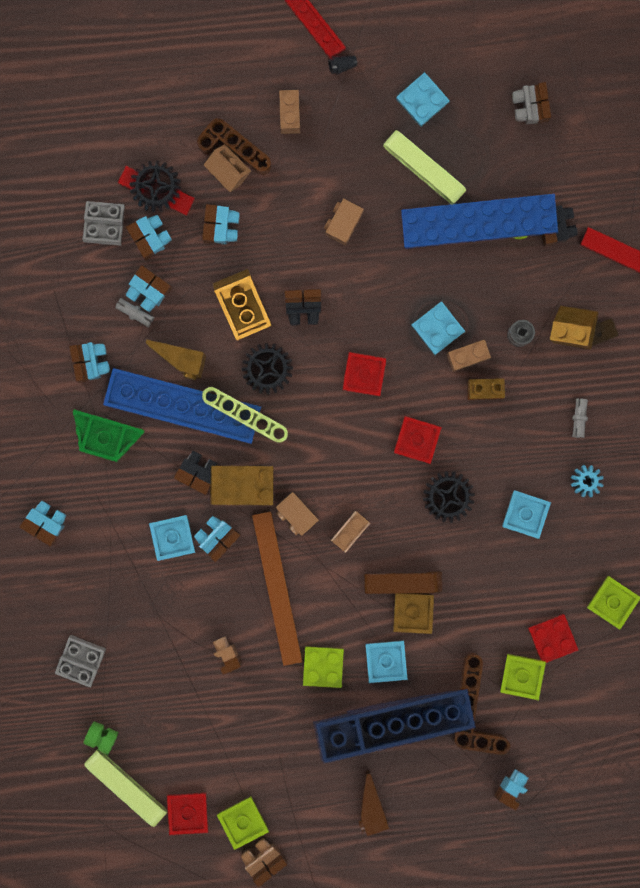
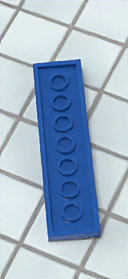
(479, 221)
(175, 405)

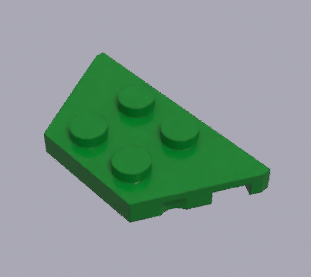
(104, 436)

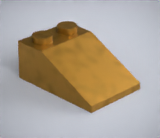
(241, 304)
(185, 360)
(241, 485)

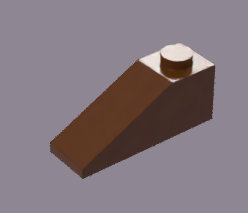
(372, 814)

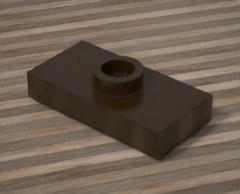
(604, 331)

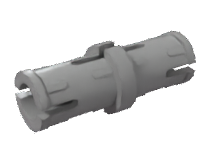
(134, 312)
(580, 418)

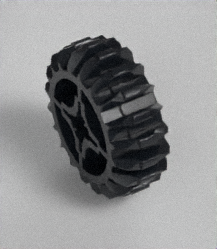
(147, 185)
(253, 359)
(457, 482)

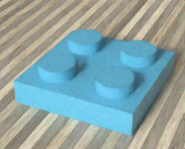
(422, 99)
(438, 328)
(526, 514)
(172, 537)
(386, 661)

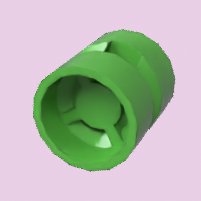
(100, 737)

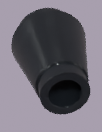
(340, 64)

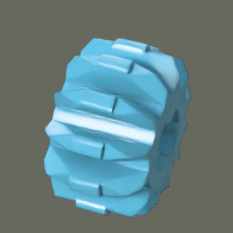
(590, 475)

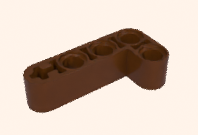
(237, 149)
(403, 583)

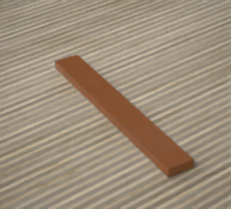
(277, 588)

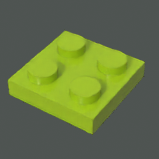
(613, 602)
(323, 667)
(523, 676)
(242, 822)

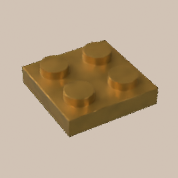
(413, 613)

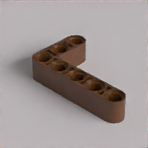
(472, 736)

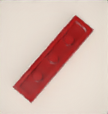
(316, 27)
(182, 205)
(611, 249)

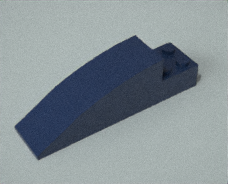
(393, 724)

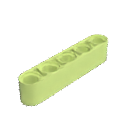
(424, 167)
(238, 408)
(126, 788)

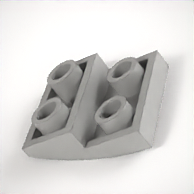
(103, 223)
(80, 661)

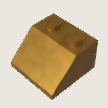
(574, 327)

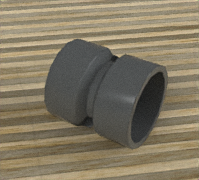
(521, 333)

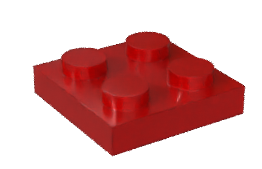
(364, 374)
(417, 440)
(553, 638)
(187, 813)

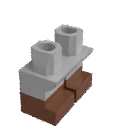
(535, 104)

